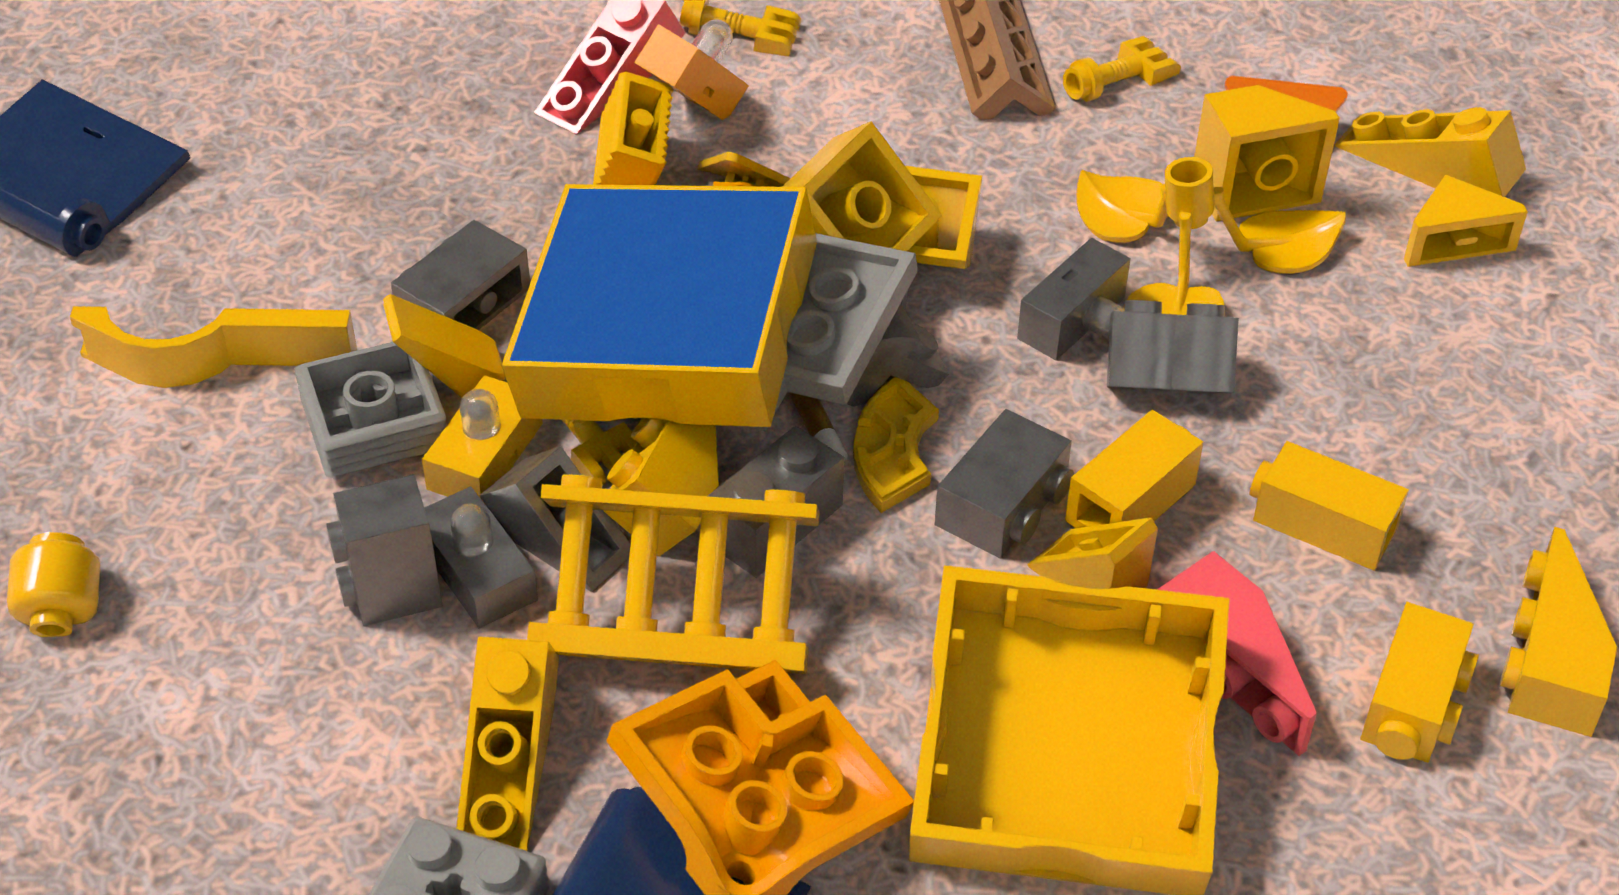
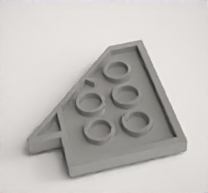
(843, 316)

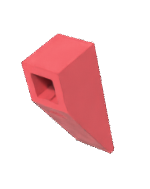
(605, 52)
(1258, 661)

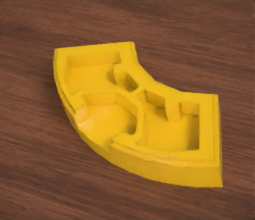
(888, 443)

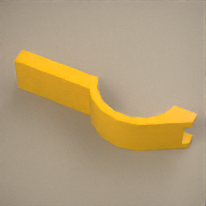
(233, 338)

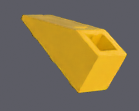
(1428, 145)
(670, 461)
(1566, 648)
(507, 738)

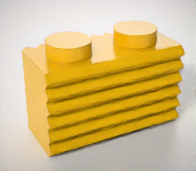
(633, 132)

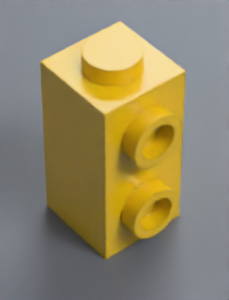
(1135, 474)
(1328, 504)
(1416, 684)

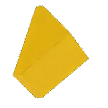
(1463, 224)
(1101, 555)

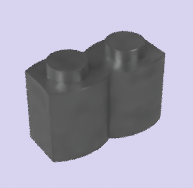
(1172, 349)

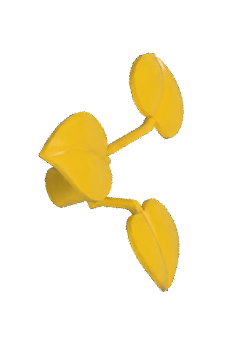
(1126, 206)

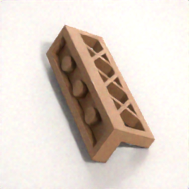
(996, 56)

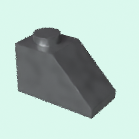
(539, 527)

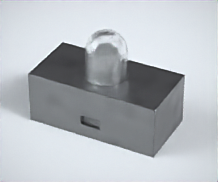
(1074, 299)
(479, 558)

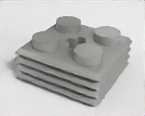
(369, 408)
(455, 862)

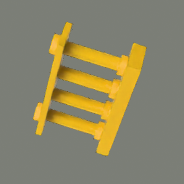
(704, 637)

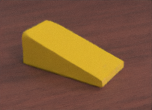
(442, 345)

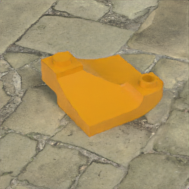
(757, 779)

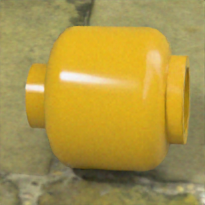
(53, 584)

